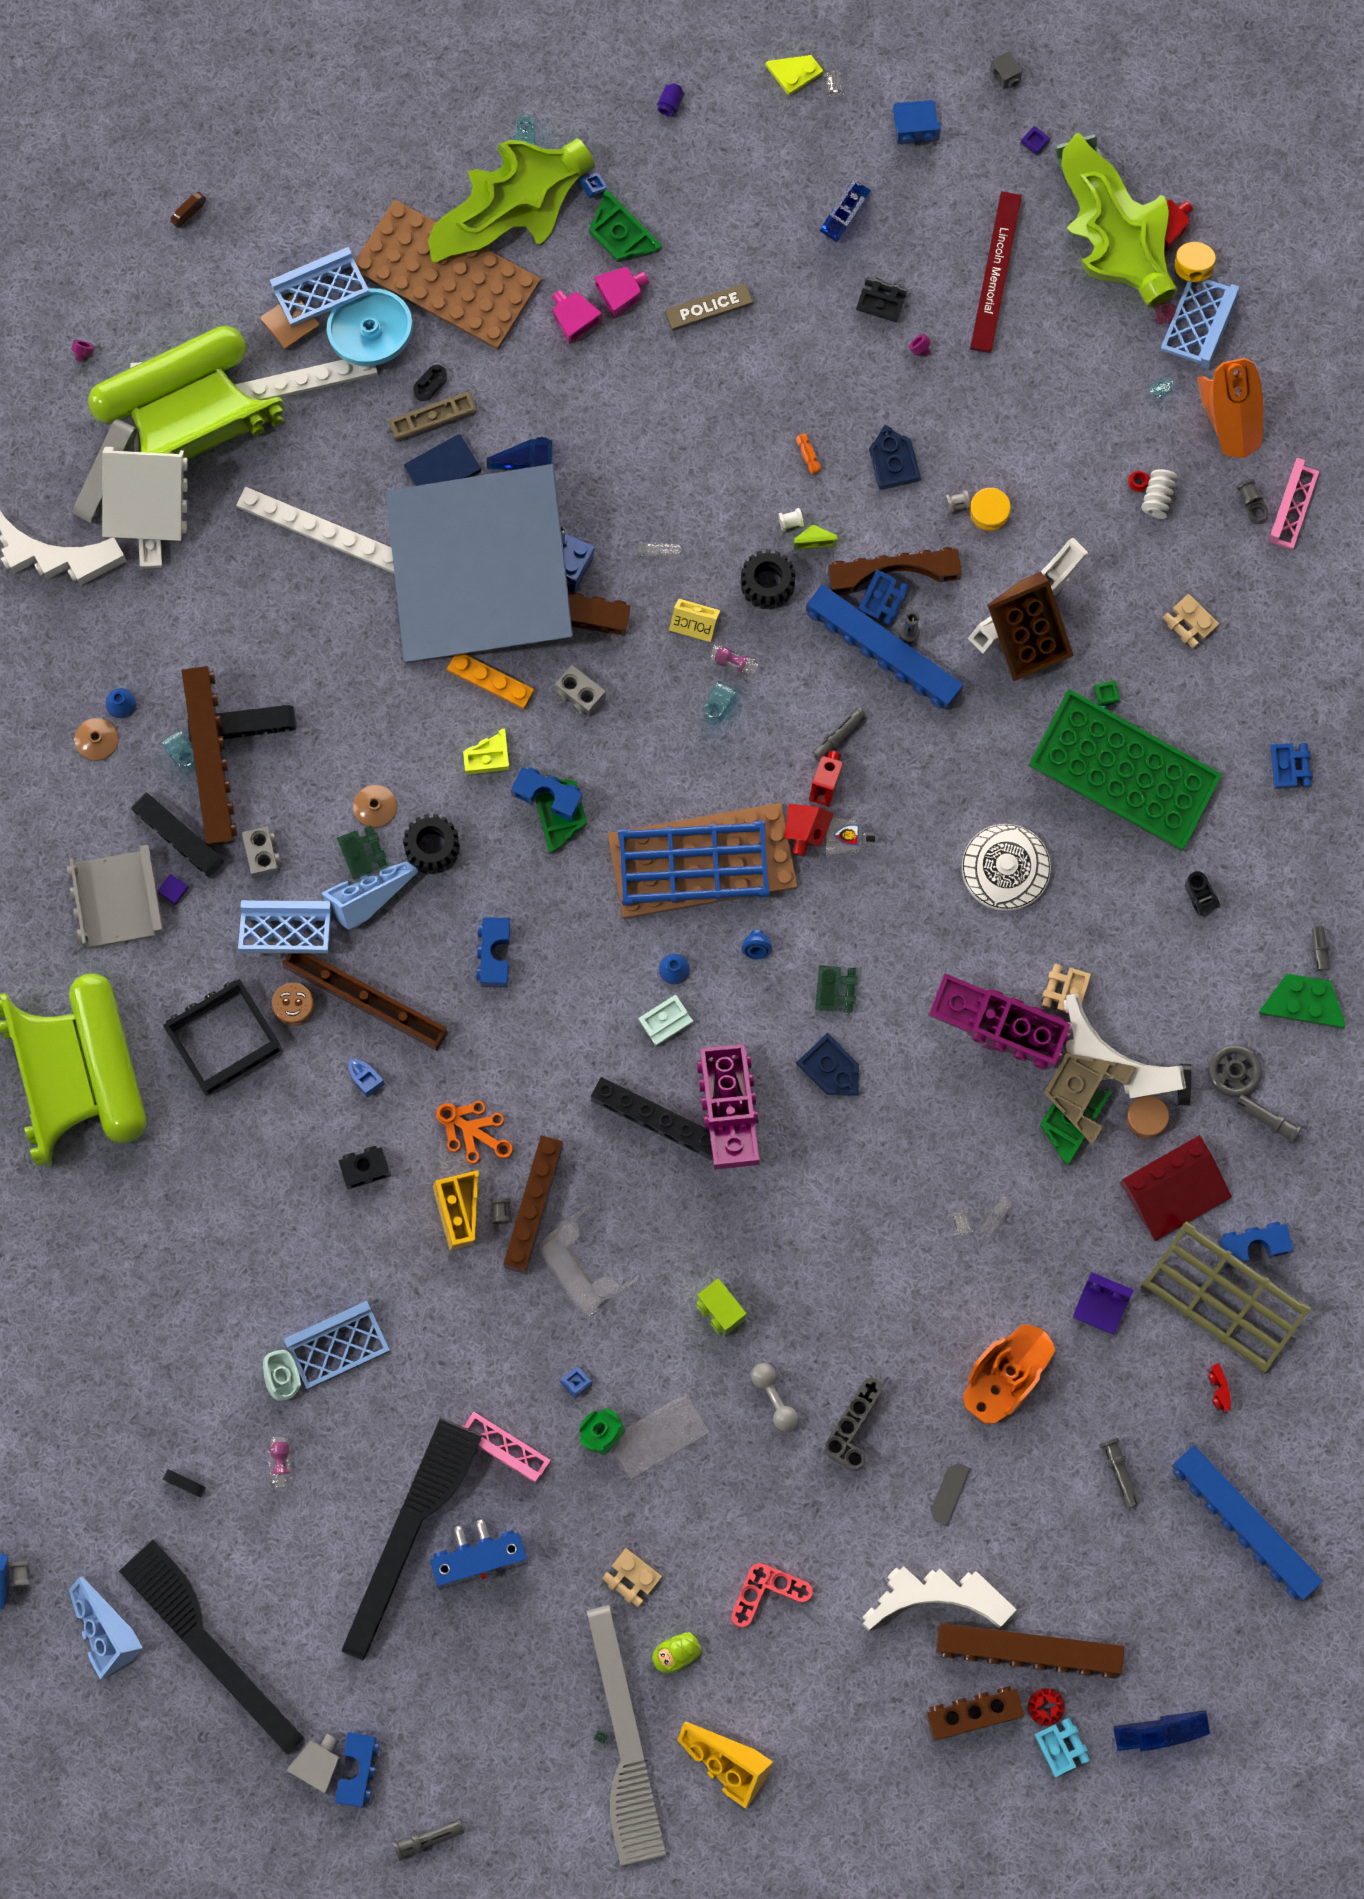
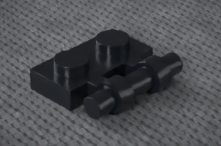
(879, 304)

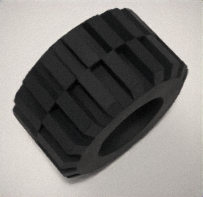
(767, 562)
(437, 860)

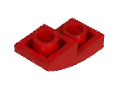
(1222, 1395)

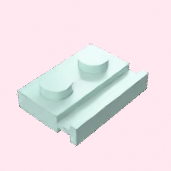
(665, 1020)

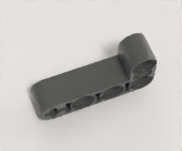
(856, 1421)

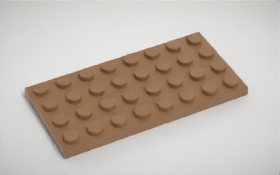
(467, 290)
(778, 858)

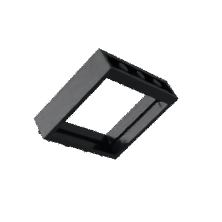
(243, 1065)

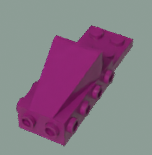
(1001, 1022)
(729, 1105)

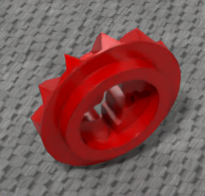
(1040, 1716)

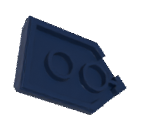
(893, 459)
(831, 1068)

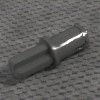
(1320, 949)

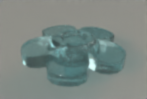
(1161, 386)

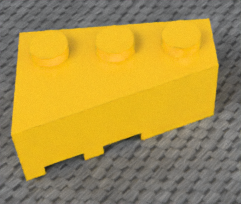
(457, 1207)

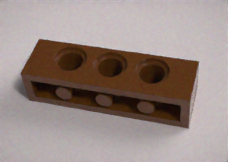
(941, 1729)

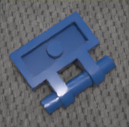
(877, 594)
(1284, 768)

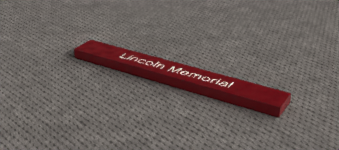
(995, 272)

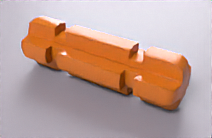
(808, 454)

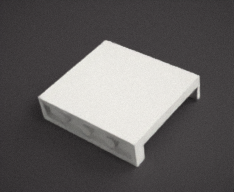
(143, 495)

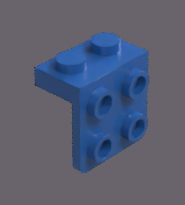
(916, 122)

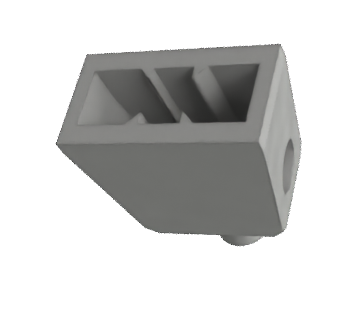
(317, 1764)

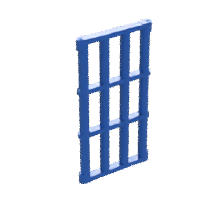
(693, 873)

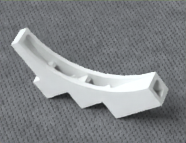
(84, 562)
(1057, 573)
(1087, 1043)
(939, 1588)

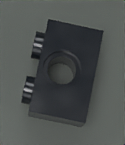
(377, 1170)

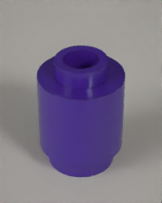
(670, 99)

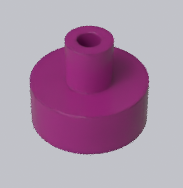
(920, 345)
(82, 349)

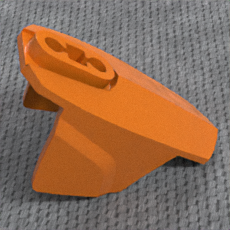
(1234, 416)
(1010, 1366)

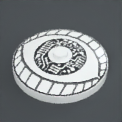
(1006, 867)

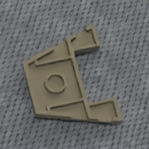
(1077, 1083)

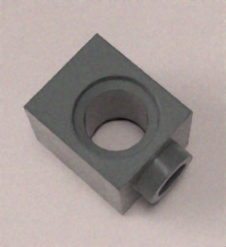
(1006, 70)

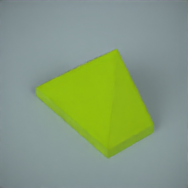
(815, 538)

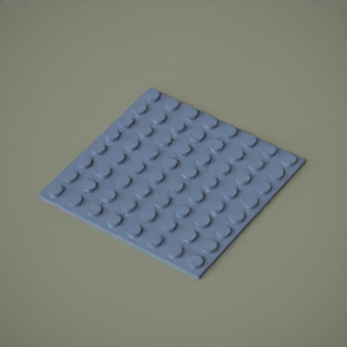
(479, 563)

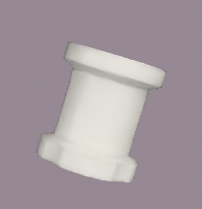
(790, 520)

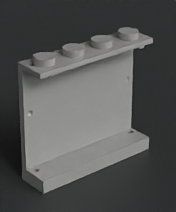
(116, 898)

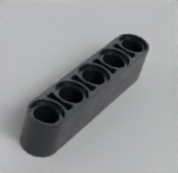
(256, 721)
(178, 834)

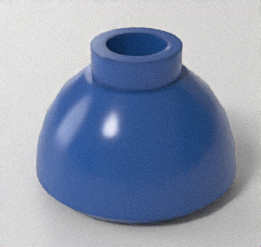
(120, 703)
(756, 945)
(674, 969)

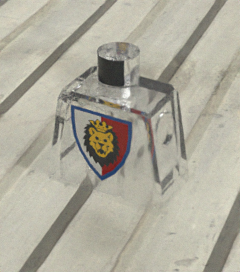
(846, 838)

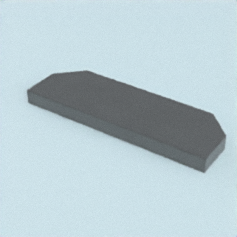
(949, 1492)

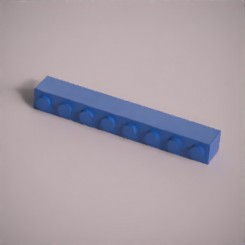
(883, 647)
(1247, 1523)

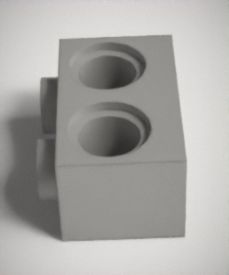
(583, 687)
(258, 853)

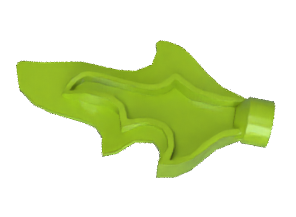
(518, 194)
(1124, 233)

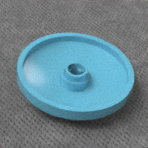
(370, 328)

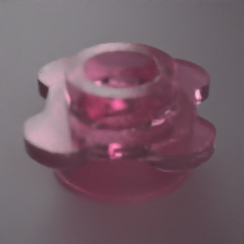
(1166, 307)

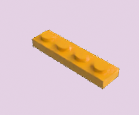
(490, 680)

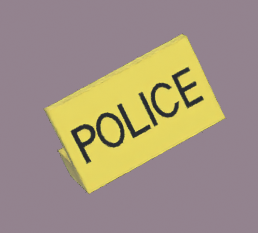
(694, 620)

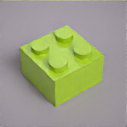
(720, 1307)

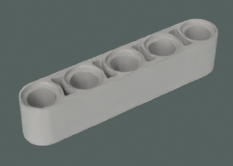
(90, 498)

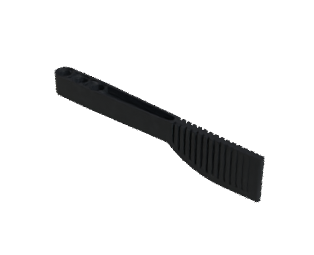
(436, 1481)
(175, 1601)

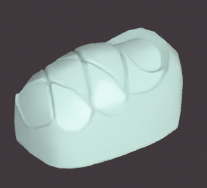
(281, 1375)

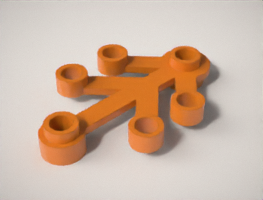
(471, 1130)

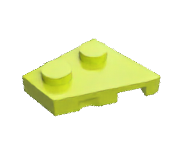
(794, 72)
(488, 755)

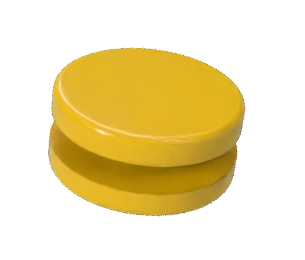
(1195, 262)
(990, 509)

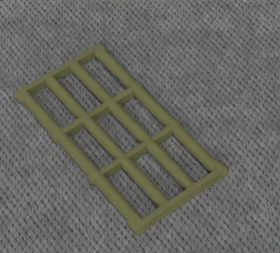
(1237, 1319)

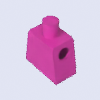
(620, 289)
(574, 315)

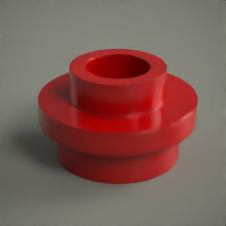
(1138, 475)

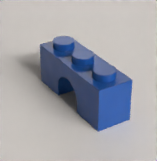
(530, 784)
(493, 933)
(1274, 1238)
(355, 1791)

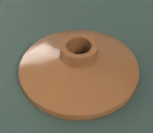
(99, 748)
(378, 815)

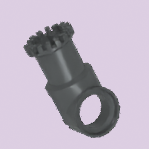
(1252, 500)

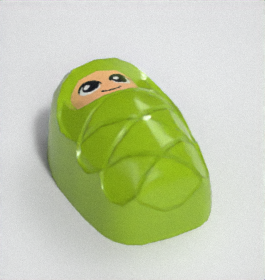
(676, 1653)

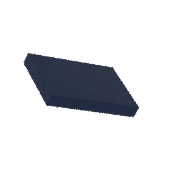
(443, 463)

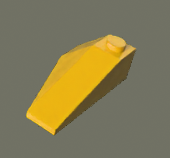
(734, 1764)

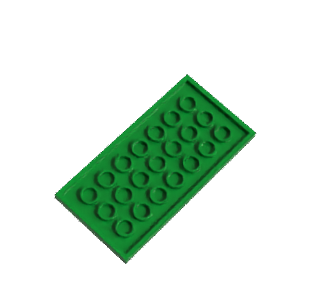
(1125, 769)

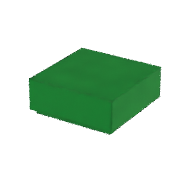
(1106, 693)

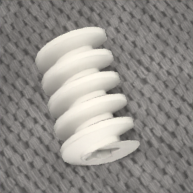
(1157, 493)

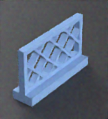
(313, 274)
(1217, 327)
(285, 913)
(328, 1326)

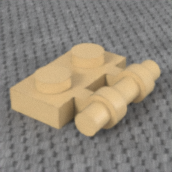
(1195, 617)
(1074, 982)
(635, 1571)

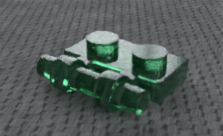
(355, 854)
(828, 989)

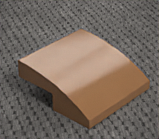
(279, 326)

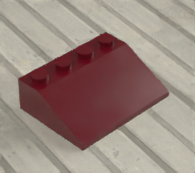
(1176, 1188)

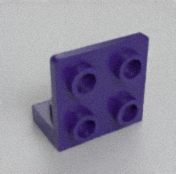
(1102, 1303)

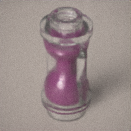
(725, 657)
(279, 1450)

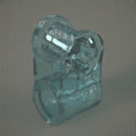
(522, 134)
(721, 699)
(178, 749)

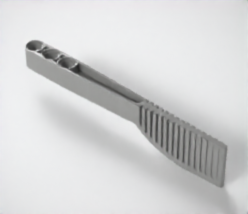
(631, 1797)

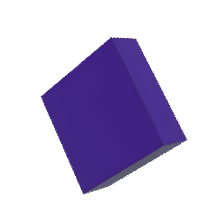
(1035, 140)
(172, 889)

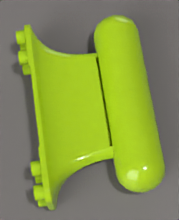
(186, 397)
(73, 1065)

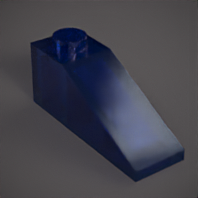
(844, 210)
(524, 455)

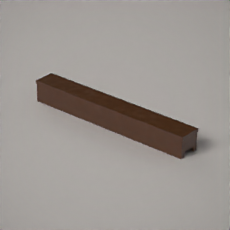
(366, 998)

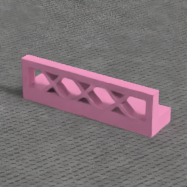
(1288, 499)
(505, 1457)

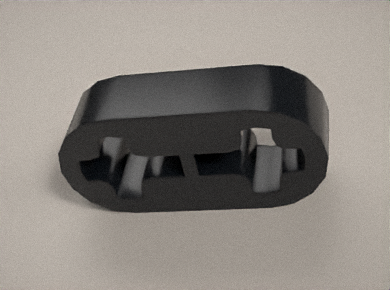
(433, 386)
(1184, 1095)
(184, 1483)

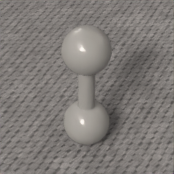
(785, 1417)

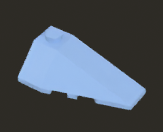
(359, 901)
(109, 1635)

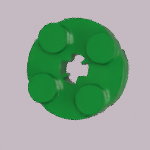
(608, 1438)

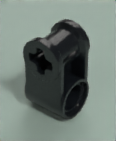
(1202, 894)

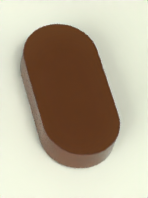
(187, 209)

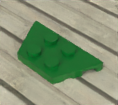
(620, 231)
(556, 829)
(1305, 1001)
(1063, 1133)

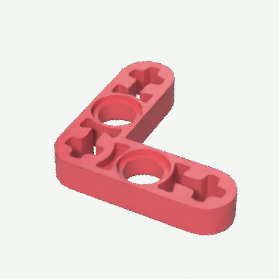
(768, 1583)

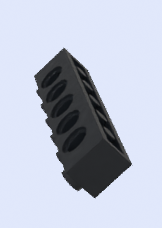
(653, 1117)

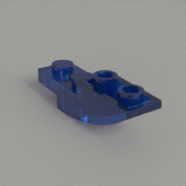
(1162, 1733)

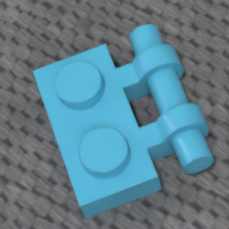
(1055, 1750)

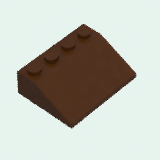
(1029, 627)

